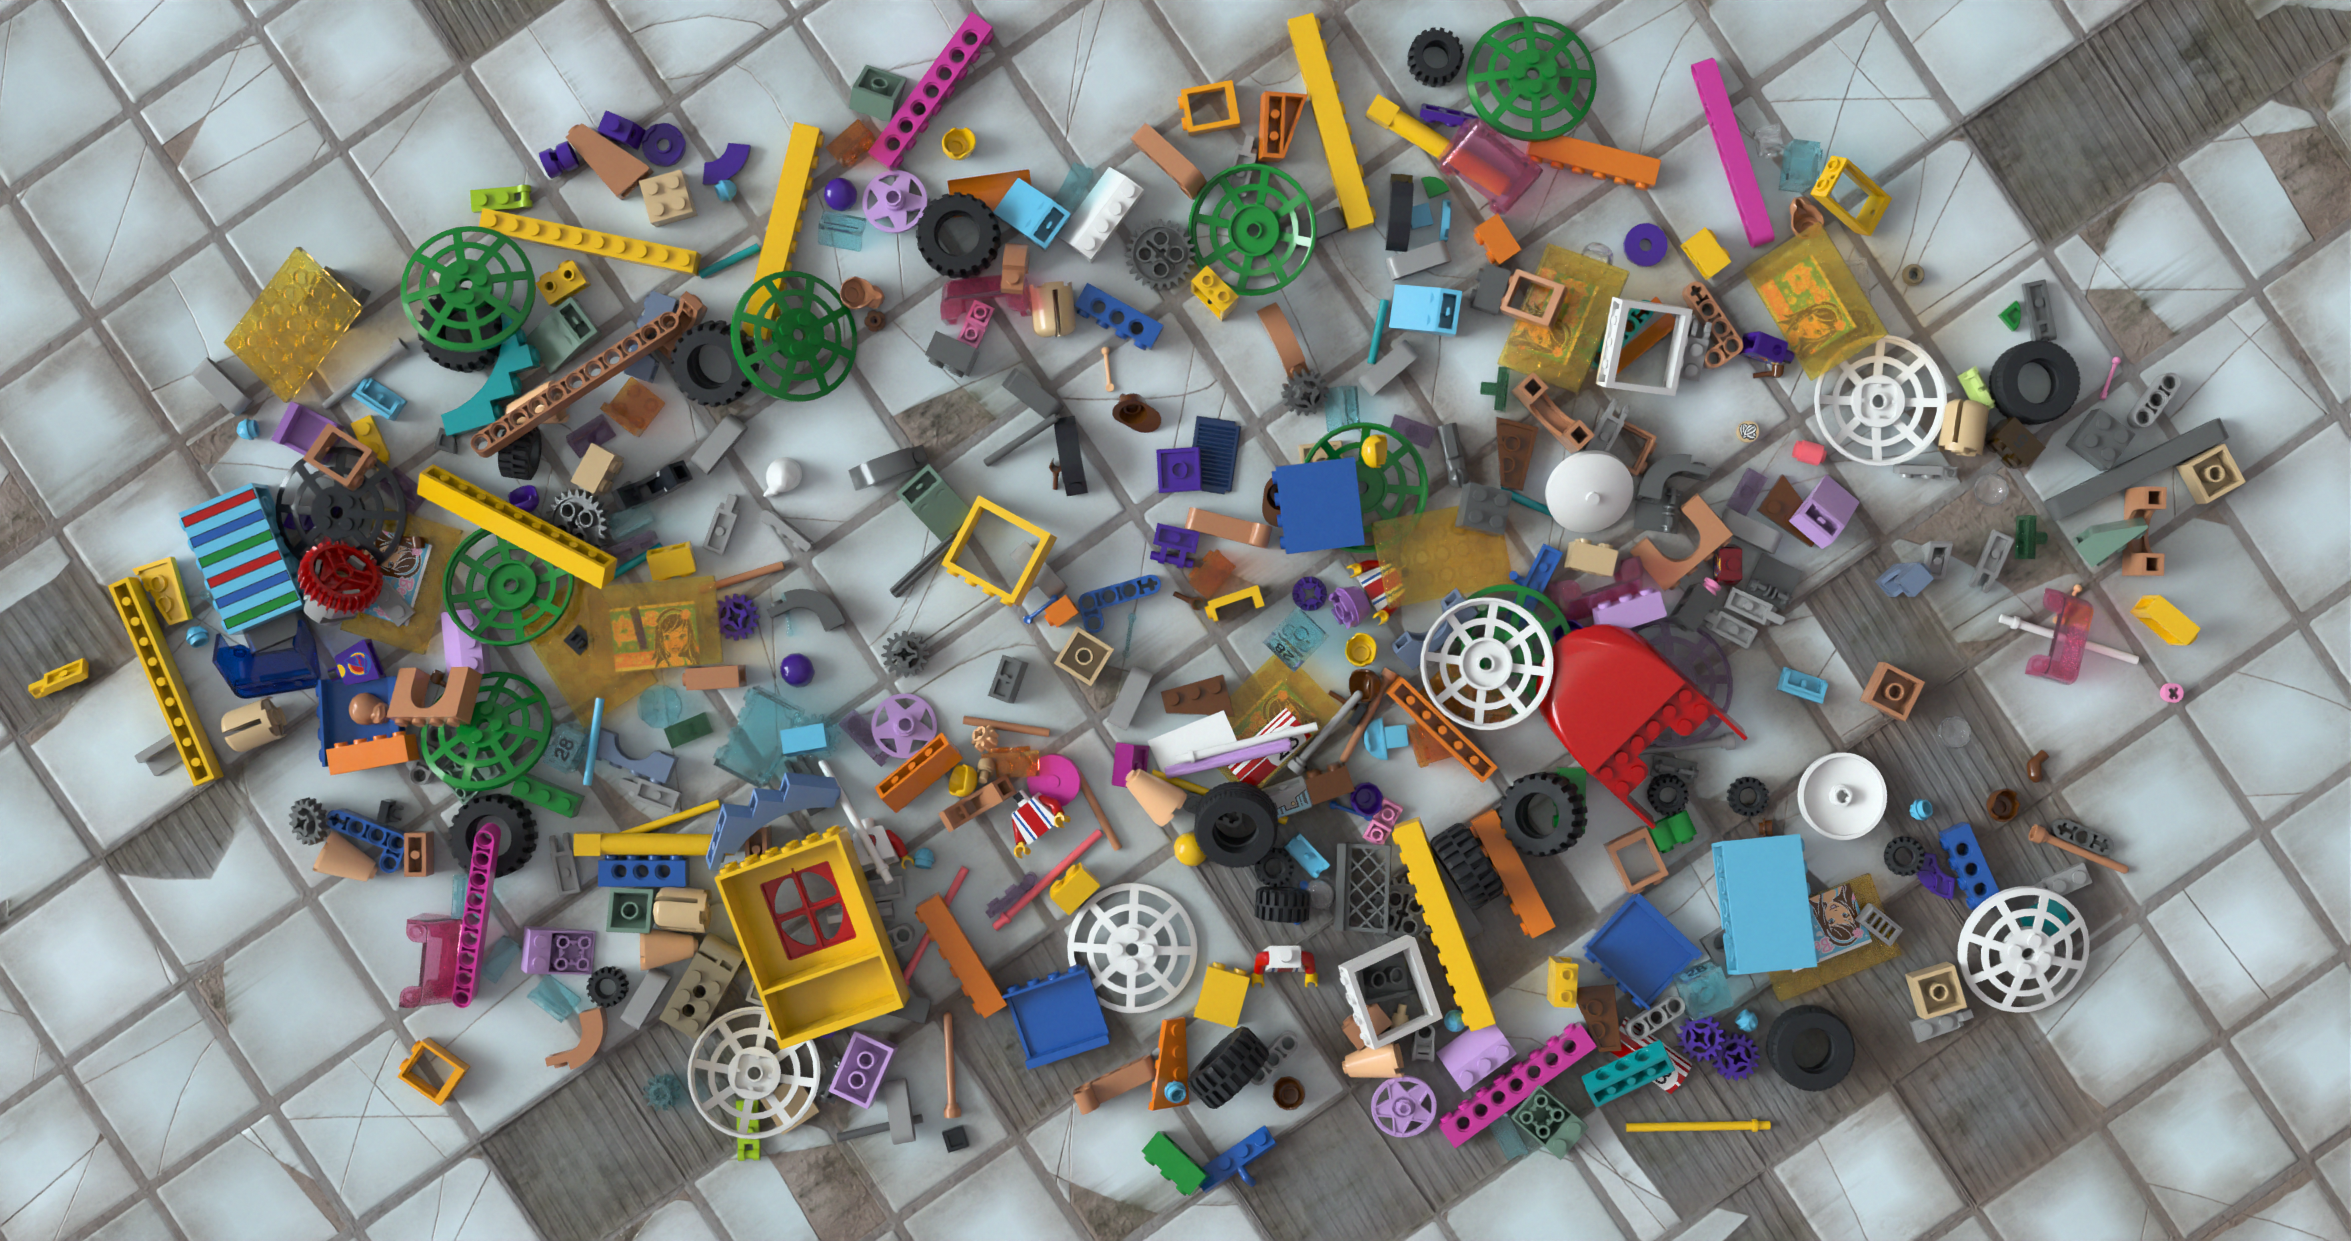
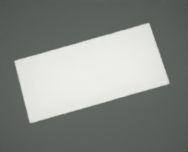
(1195, 736)

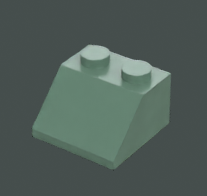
(877, 93)
(631, 910)

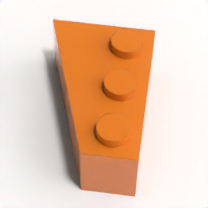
(1277, 123)

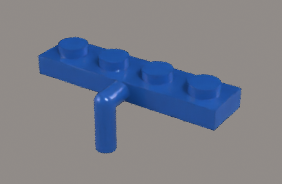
(1536, 579)
(1238, 1158)

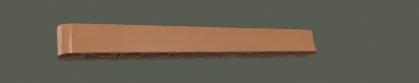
(572, 394)

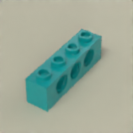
(1628, 1073)

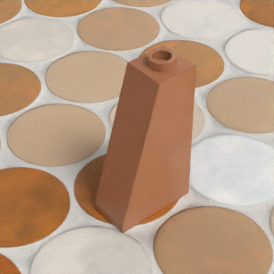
(611, 163)

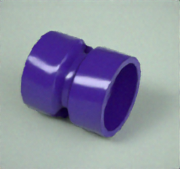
(559, 159)

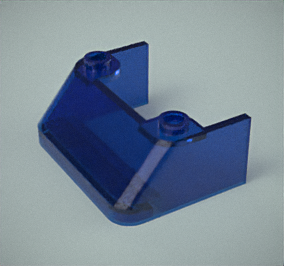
(269, 671)

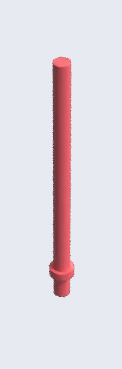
(1041, 885)
(925, 939)

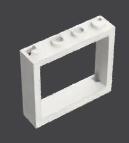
(1614, 339)
(1421, 980)

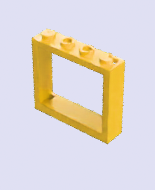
(1032, 568)

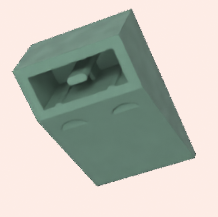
(563, 334)
(934, 502)
(2103, 539)
(479, 774)
(1550, 1122)

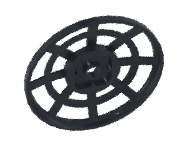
(351, 504)

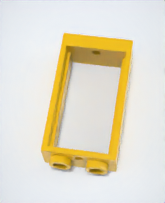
(1876, 202)
(1211, 287)

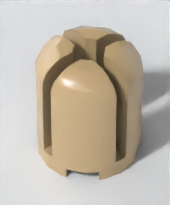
(1052, 309)
(1964, 427)
(258, 711)
(682, 909)

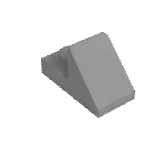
(1937, 557)

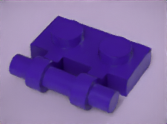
(1174, 538)

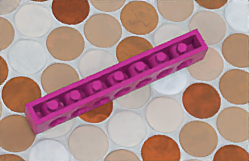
(970, 27)
(1512, 1096)

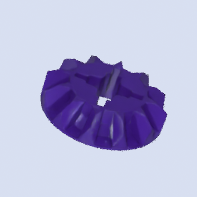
(1299, 595)

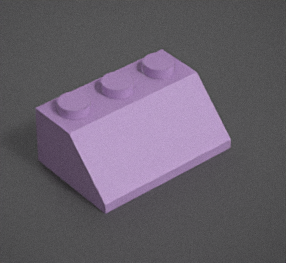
(1631, 609)
(462, 649)
(1475, 1055)
(863, 1068)

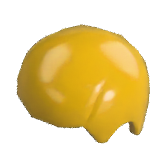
(959, 143)
(1374, 450)
(1361, 650)
(963, 780)
(1187, 850)

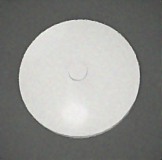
(1589, 491)
(1842, 796)

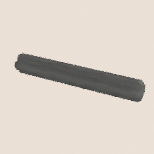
(922, 567)

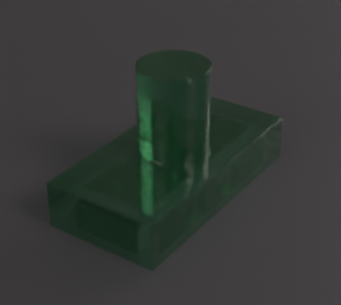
(1498, 389)
(2028, 537)
(688, 730)

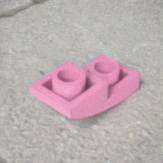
(976, 324)
(1382, 822)

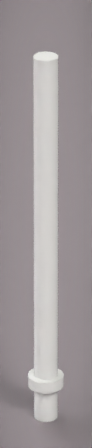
(2015, 622)
(1253, 741)
(882, 868)

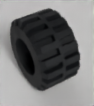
(1446, 42)
(522, 456)
(1282, 904)

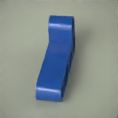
(1120, 597)
(369, 835)

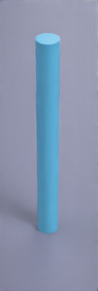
(593, 742)

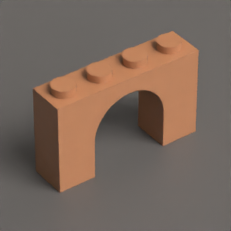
(1533, 396)
(2137, 556)
(1667, 570)
(453, 708)

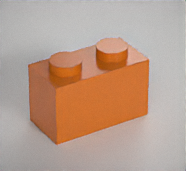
(1496, 240)
(1061, 612)

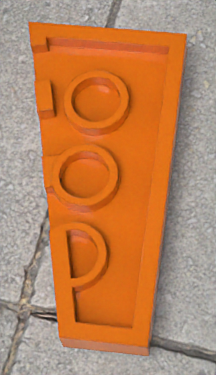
(1171, 1063)

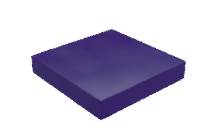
(1179, 470)

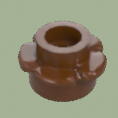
(879, 325)
(1766, 828)

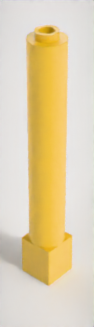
(1391, 117)
(600, 843)

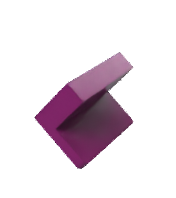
(1128, 758)

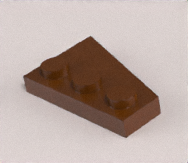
(1515, 450)
(1781, 505)
(1199, 698)
(1601, 1015)

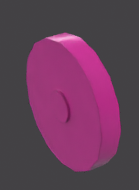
(1057, 778)

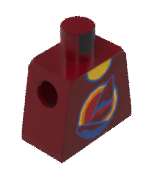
(1727, 565)

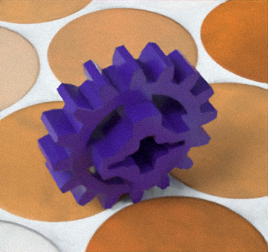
(740, 626)
(1694, 1044)
(1733, 1064)

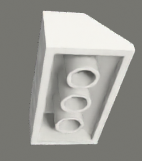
(1101, 214)

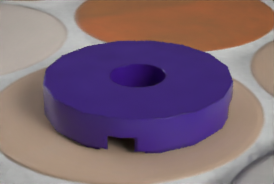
(676, 147)
(1654, 236)

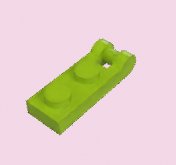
(501, 198)
(753, 1127)

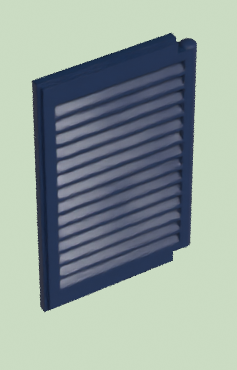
(1219, 448)

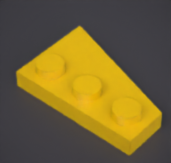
(166, 587)

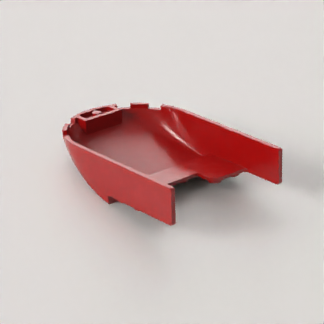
(1614, 699)

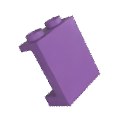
(301, 428)

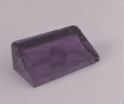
(595, 431)
(410, 489)

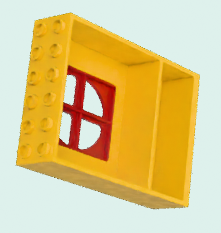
(820, 984)

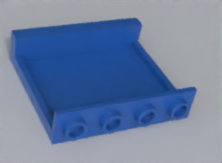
(1318, 505)
(334, 714)
(1640, 950)
(1058, 1016)

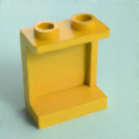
(1252, 591)
(1562, 982)
(1222, 995)

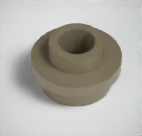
(1918, 270)

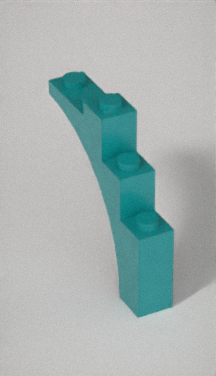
(501, 385)

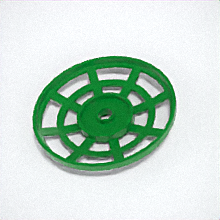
(1527, 88)
(1251, 214)
(473, 298)
(784, 340)
(1375, 478)
(496, 592)
(1504, 636)
(492, 736)

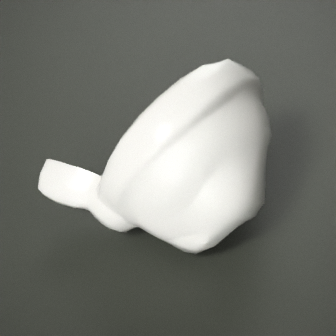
(782, 476)

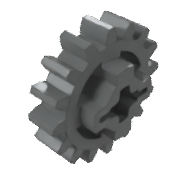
(1297, 400)
(905, 664)
(309, 821)

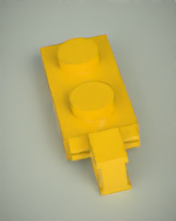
(370, 435)
(60, 678)

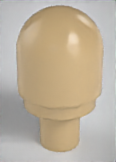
(985, 769)
(1399, 1018)

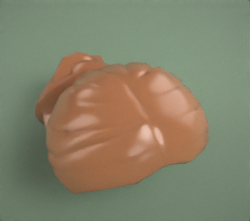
(1803, 214)
(859, 293)
(368, 709)

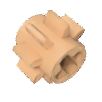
(984, 738)

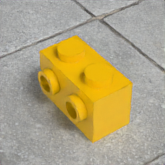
(1706, 253)
(562, 283)
(671, 561)
(1074, 888)

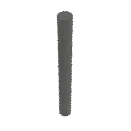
(1021, 440)
(869, 1130)

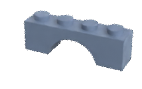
(655, 305)
(1905, 578)
(1410, 644)
(657, 766)

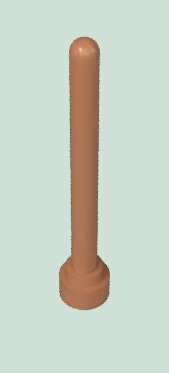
(1387, 679)
(2039, 834)
(952, 1108)

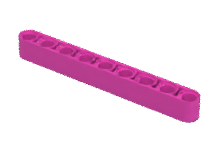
(1732, 152)
(478, 906)

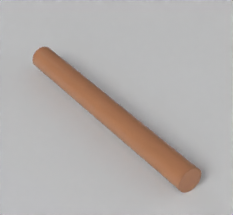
(750, 575)
(1006, 726)
(1099, 814)

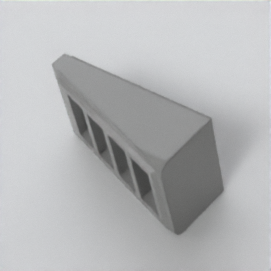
(1864, 915)

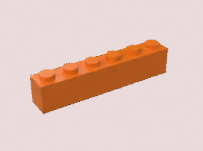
(1596, 160)
(1441, 729)
(1512, 873)
(961, 955)

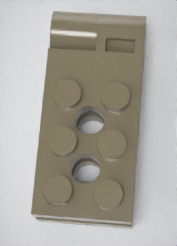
(714, 969)

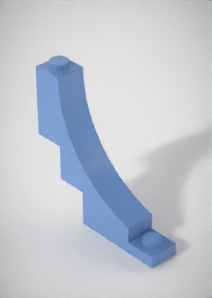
(739, 822)

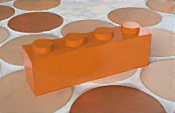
(372, 754)
(918, 772)

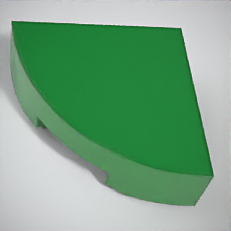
(1434, 186)
(2011, 316)

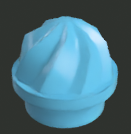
(725, 190)
(248, 429)
(197, 636)
(1921, 809)
(924, 858)
(1453, 1021)
(1746, 1021)
(1175, 1091)

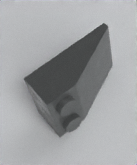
(1385, 979)

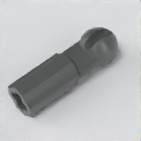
(1453, 455)

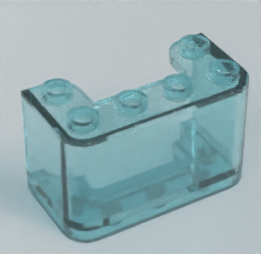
(756, 740)

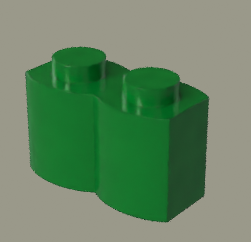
(1672, 831)

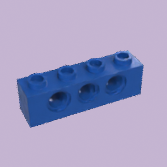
(1093, 295)
(1972, 854)
(609, 876)

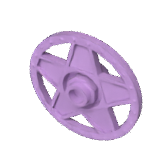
(894, 201)
(903, 725)
(1403, 1106)

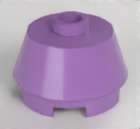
(1349, 606)

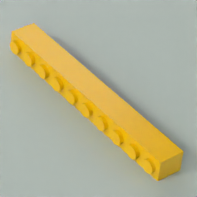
(1330, 122)
(786, 218)
(592, 242)
(517, 526)
(165, 681)
(1444, 923)

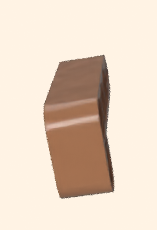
(1169, 160)
(1716, 316)
(1228, 527)
(1114, 1083)

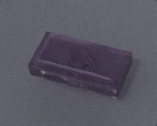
(1414, 431)
(1746, 491)

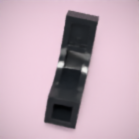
(1399, 212)
(1070, 456)
(653, 487)

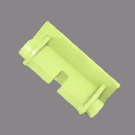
(1976, 387)

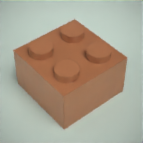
(1892, 691)

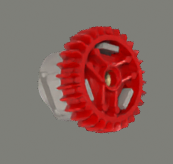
(338, 582)

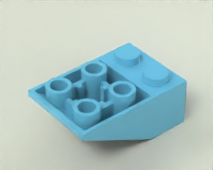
(1032, 214)
(1425, 310)

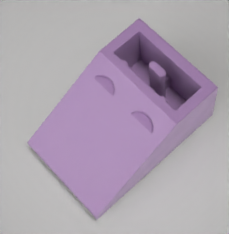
(1825, 512)
(557, 951)

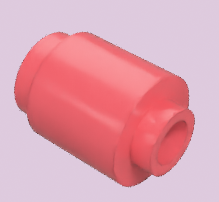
(1809, 452)

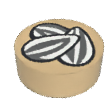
(1747, 431)

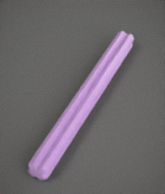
(1228, 758)

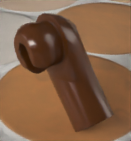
(2034, 768)

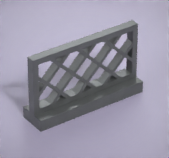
(1344, 887)

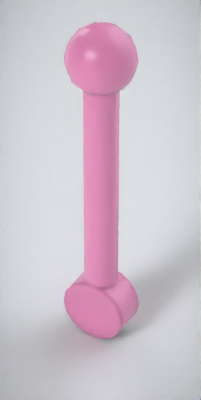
(2116, 361)

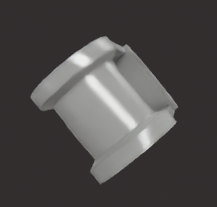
(1423, 1045)

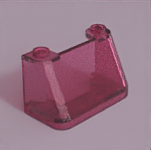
(1489, 164)
(959, 291)
(1579, 605)
(2068, 640)
(438, 959)

